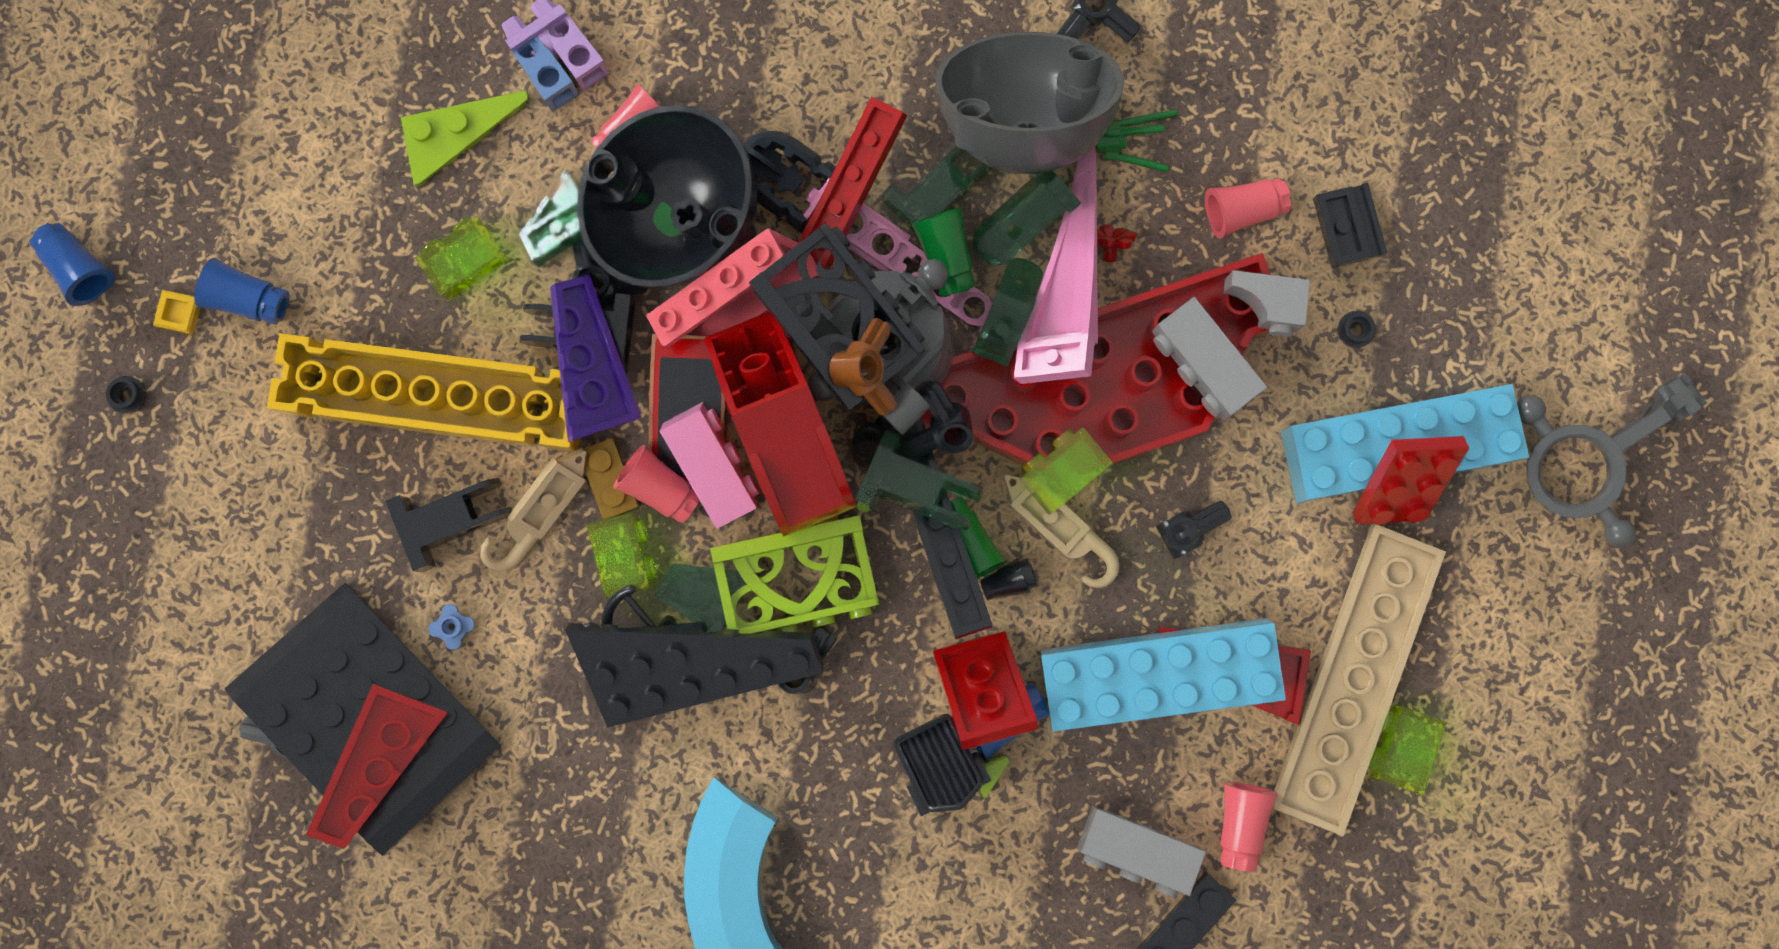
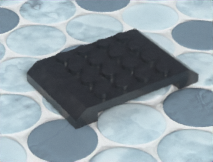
(314, 687)

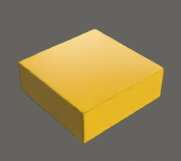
(176, 312)

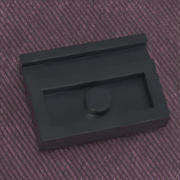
(1349, 225)

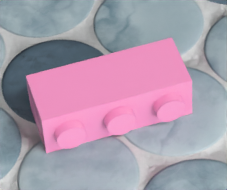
(710, 464)

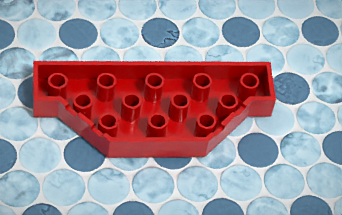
(1134, 391)

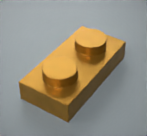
(602, 468)

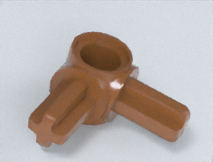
(863, 368)

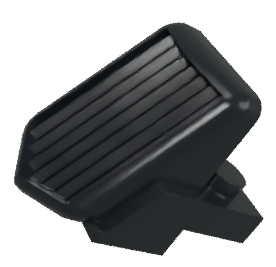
(938, 768)

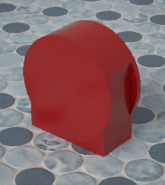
(779, 424)

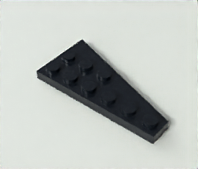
(679, 667)

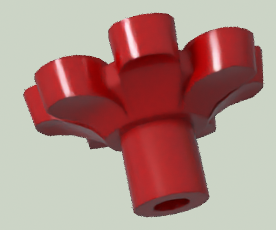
(1113, 240)

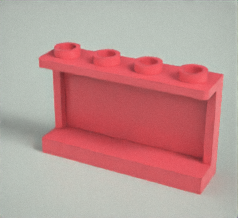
(723, 293)

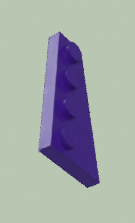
(589, 365)

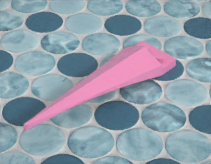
(1065, 317)

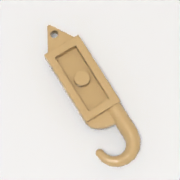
(539, 508)
(1063, 531)

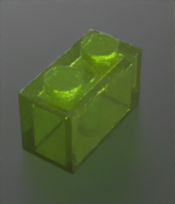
(461, 257)
(1065, 470)
(621, 554)
(1407, 749)

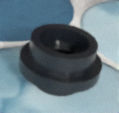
(1367, 329)
(115, 392)

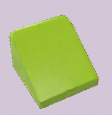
(994, 768)

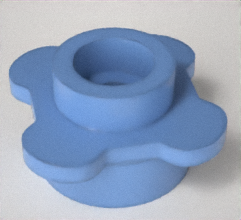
(462, 626)

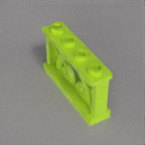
(830, 540)

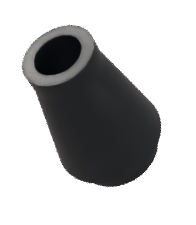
(1010, 580)

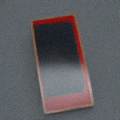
(678, 381)

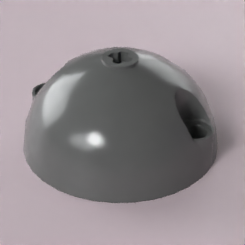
(1012, 102)

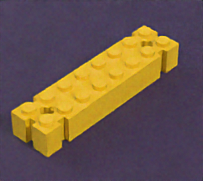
(419, 392)

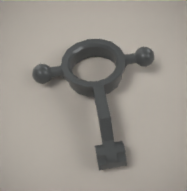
(1676, 400)

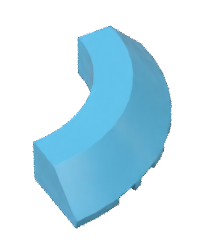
(725, 872)

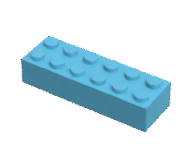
(1344, 451)
(1163, 674)

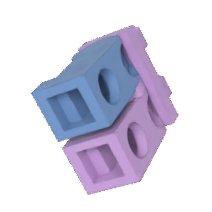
(544, 43)

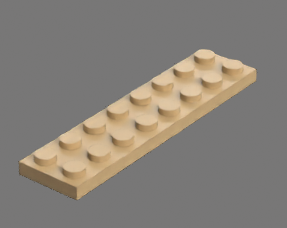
(1357, 679)

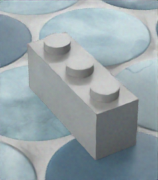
(1207, 359)
(1140, 852)

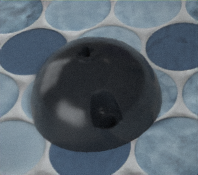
(675, 159)

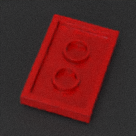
(1410, 479)
(985, 690)

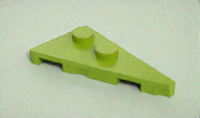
(441, 135)

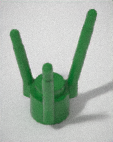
(1117, 138)

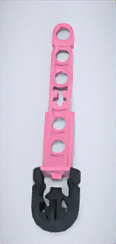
(768, 165)

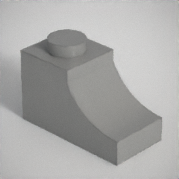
(1276, 300)

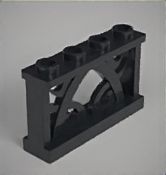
(784, 299)

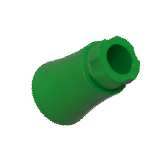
(945, 240)
(980, 548)

